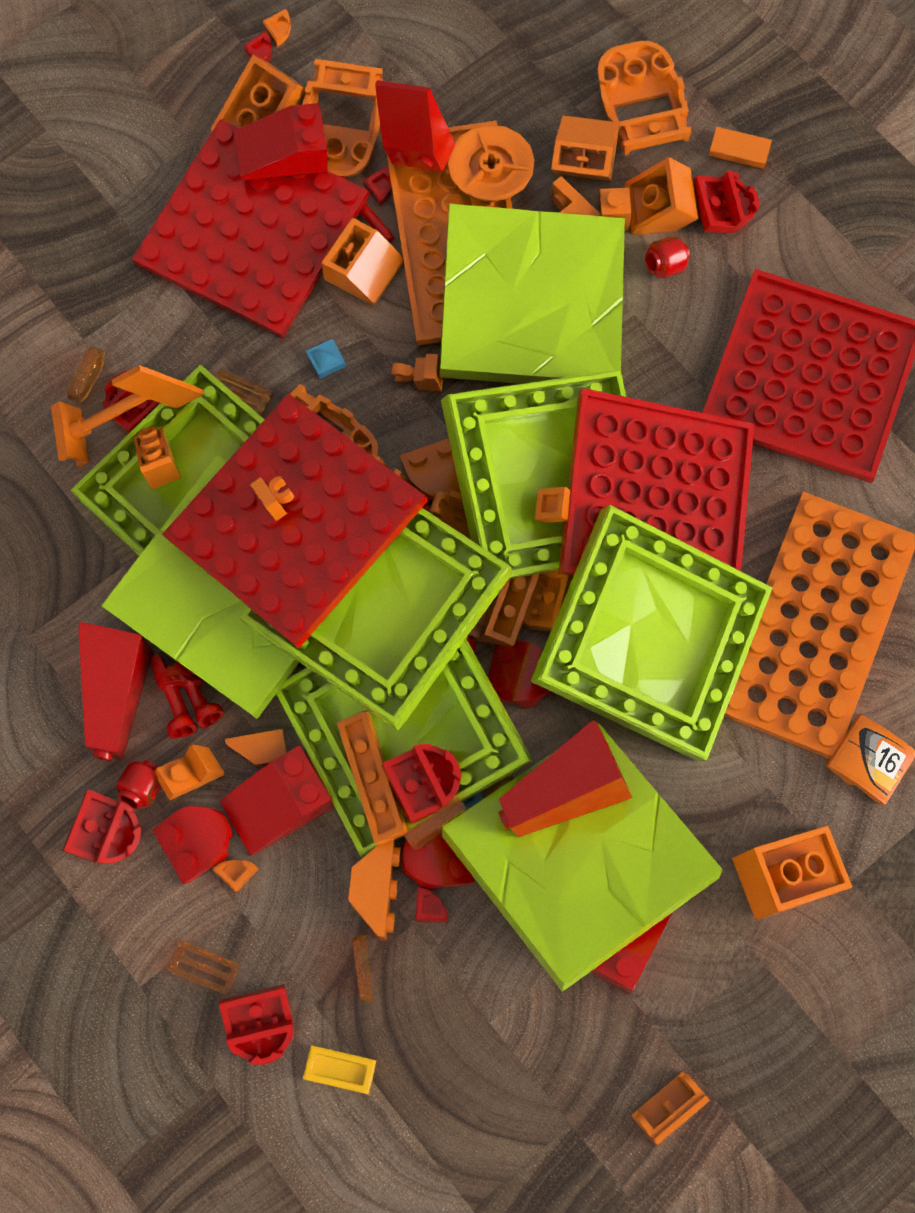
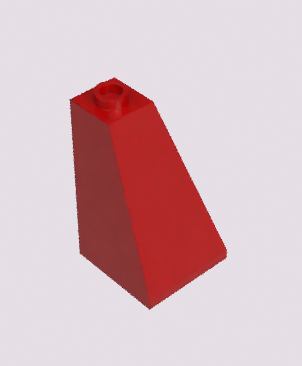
(112, 683)
(566, 785)

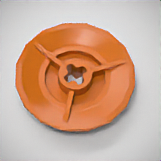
(496, 146)

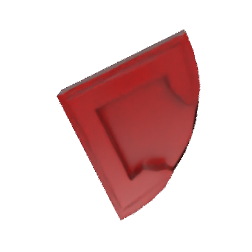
(259, 47)
(379, 185)
(430, 907)

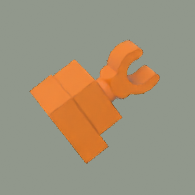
(424, 374)

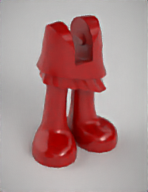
(171, 681)

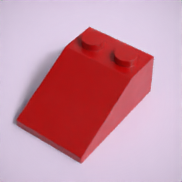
(412, 127)
(283, 144)
(277, 801)
(627, 965)

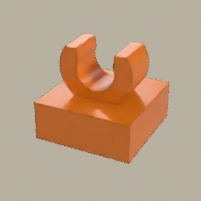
(271, 497)
(552, 505)

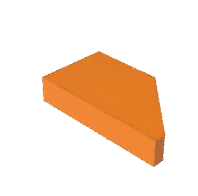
(259, 747)

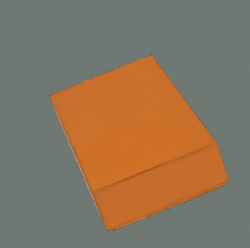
(740, 147)

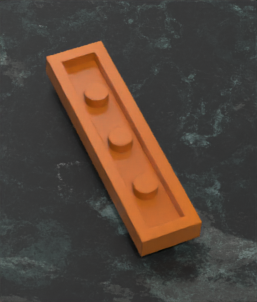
(374, 789)

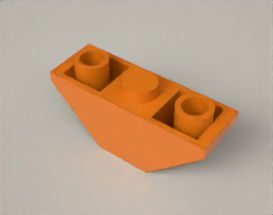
(156, 457)
(373, 888)

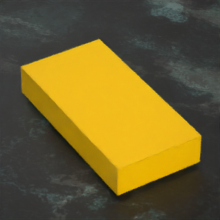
(339, 1069)

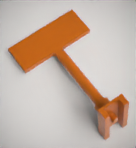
(143, 382)

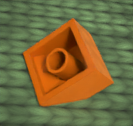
(662, 198)

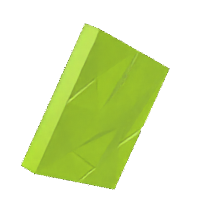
(531, 295)
(196, 434)
(505, 450)
(400, 618)
(198, 619)
(652, 634)
(455, 715)
(588, 881)

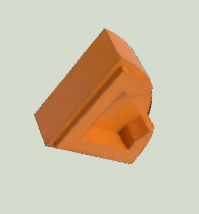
(278, 27)
(235, 872)

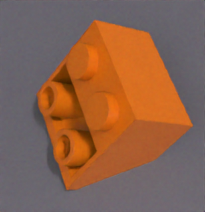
(585, 148)
(361, 262)

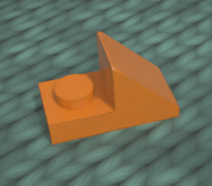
(569, 200)
(189, 772)

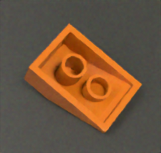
(260, 93)
(791, 872)

